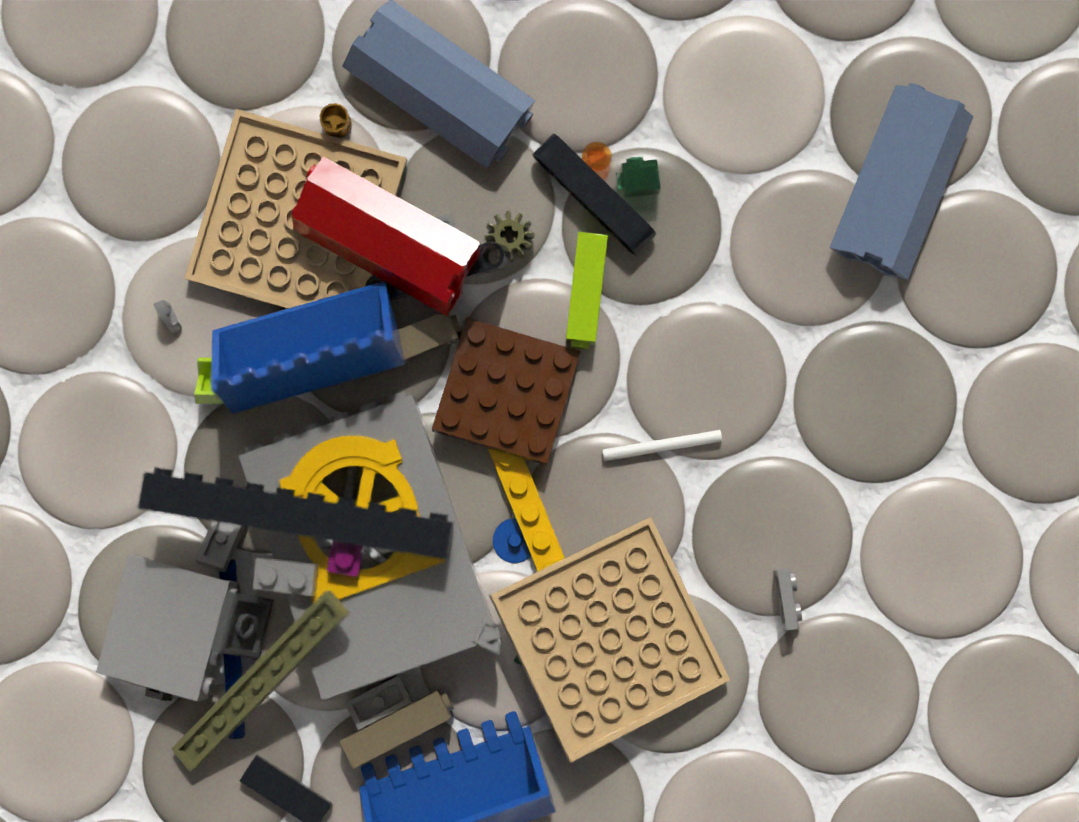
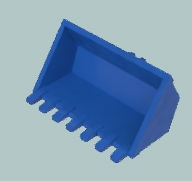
(305, 348)
(477, 784)

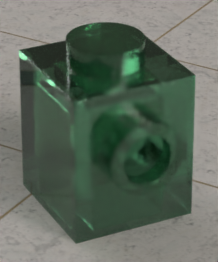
(638, 177)

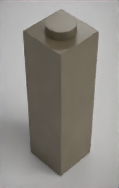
(427, 336)
(397, 728)

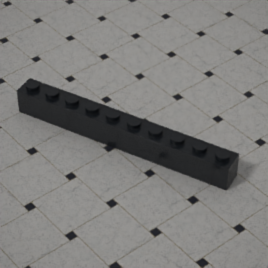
(296, 515)

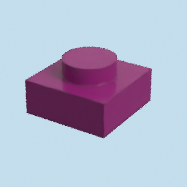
(345, 558)

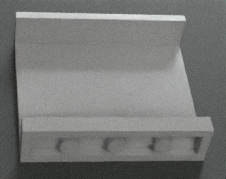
(165, 629)

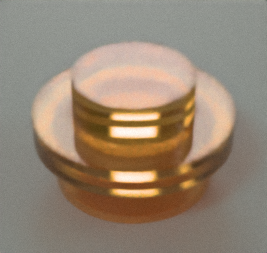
(597, 156)

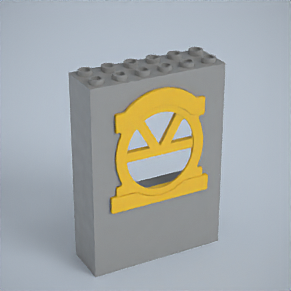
(411, 603)

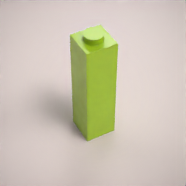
(586, 289)

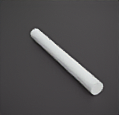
(662, 445)

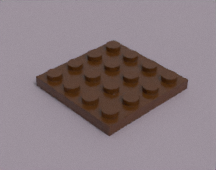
(506, 391)

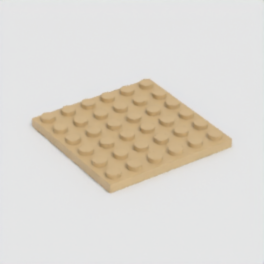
(247, 225)
(609, 639)

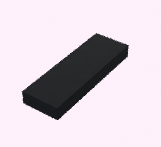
(285, 791)

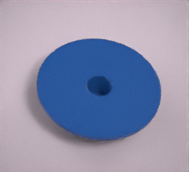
(510, 542)

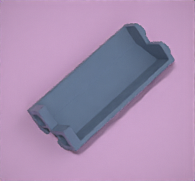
(439, 83)
(902, 180)

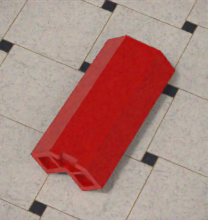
(384, 235)

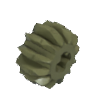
(517, 230)

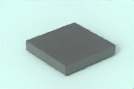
(242, 625)

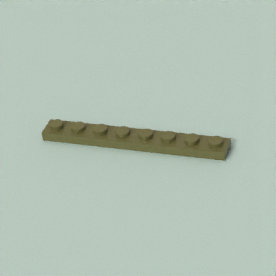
(260, 680)

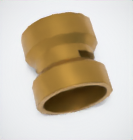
(332, 116)

